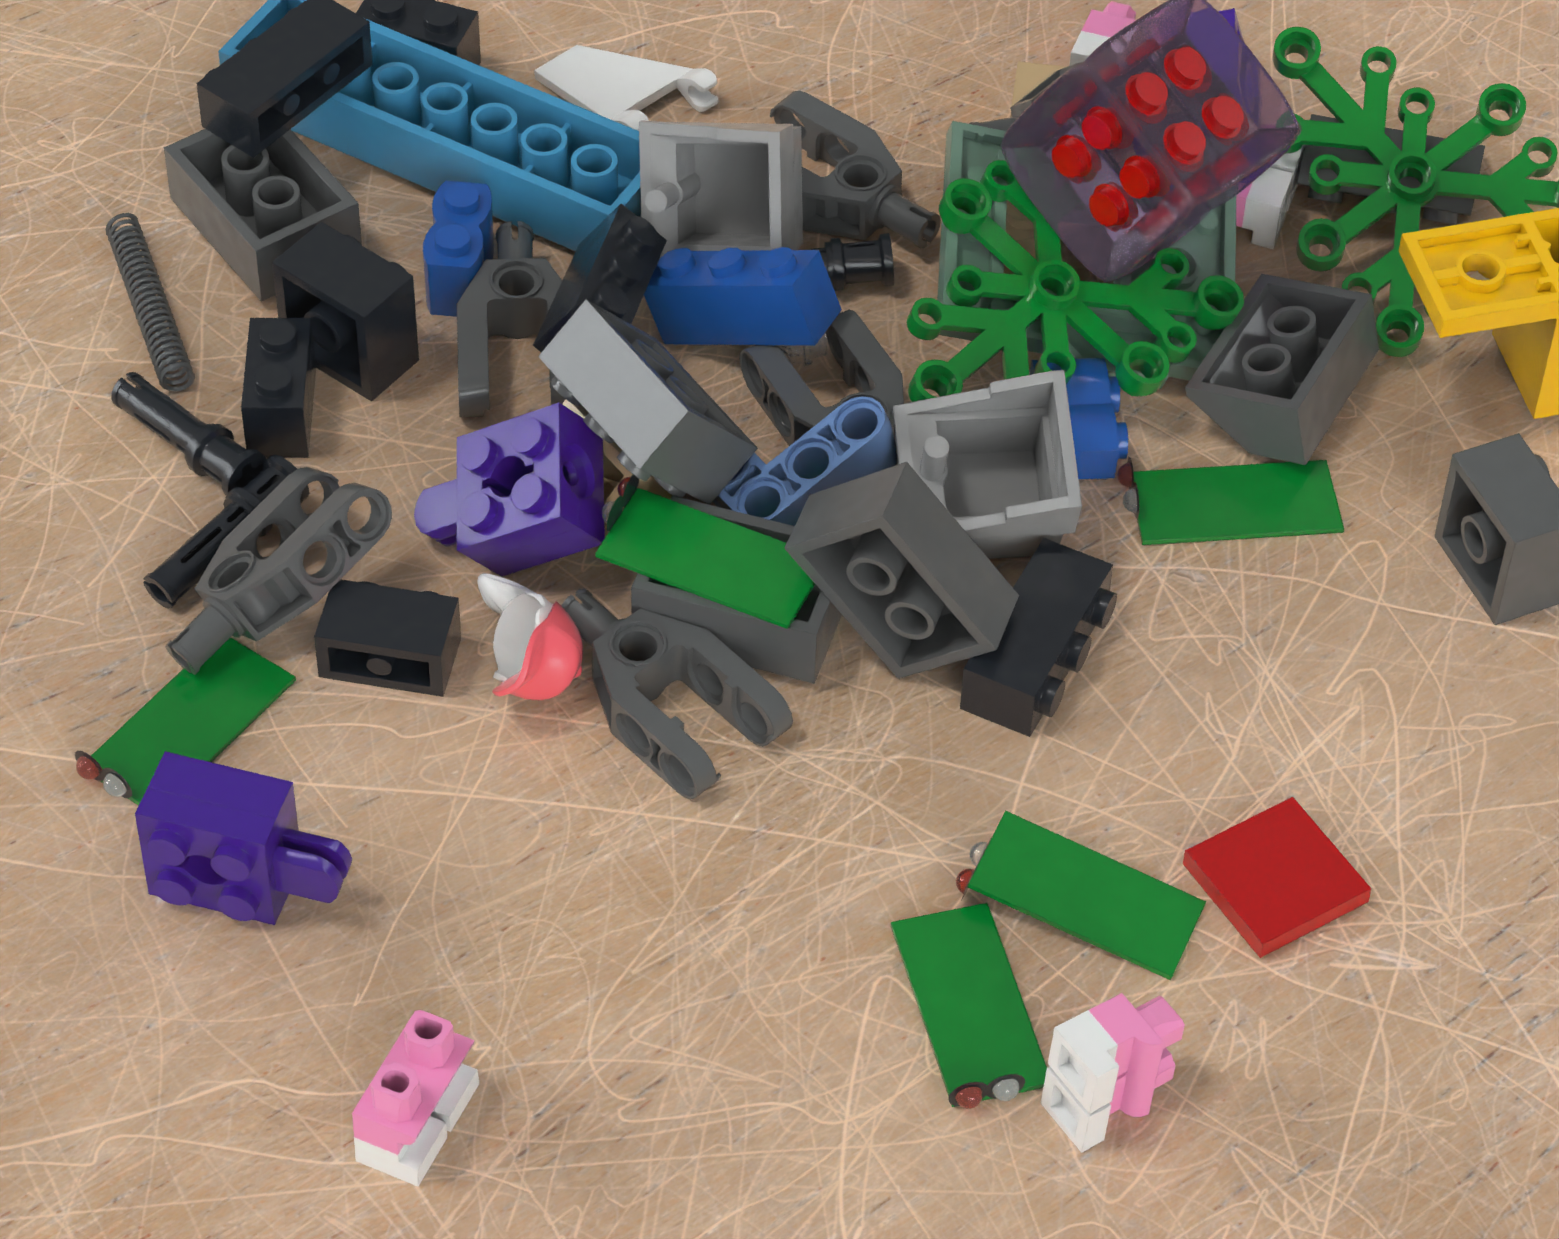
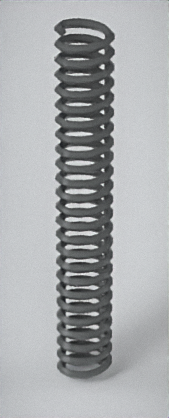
(140, 273)

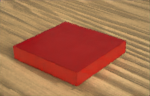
(1276, 876)

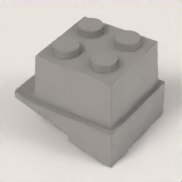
(722, 184)
(998, 460)

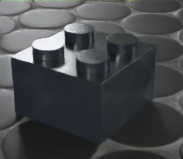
(356, 306)

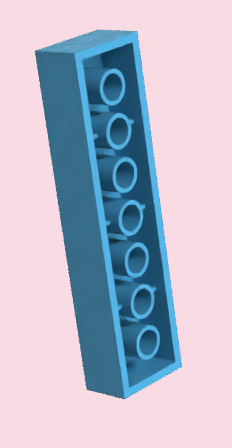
(460, 122)

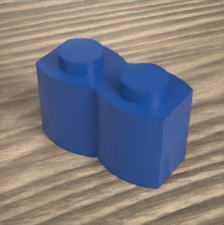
(456, 243)
(1092, 407)

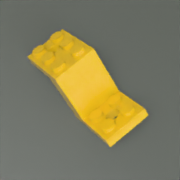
(1517, 301)

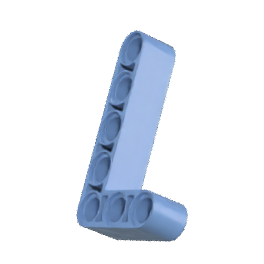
(838, 449)

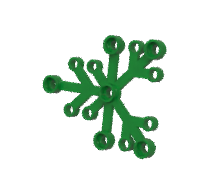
(1364, 129)
(1147, 298)

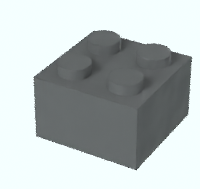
(1502, 527)

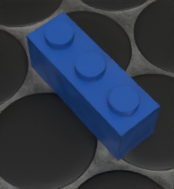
(742, 297)

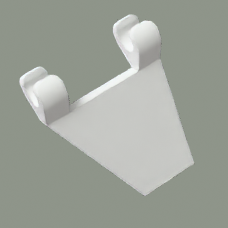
(622, 84)

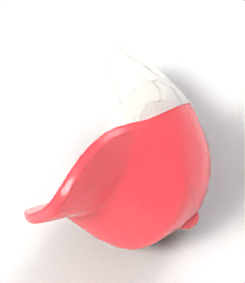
(533, 642)

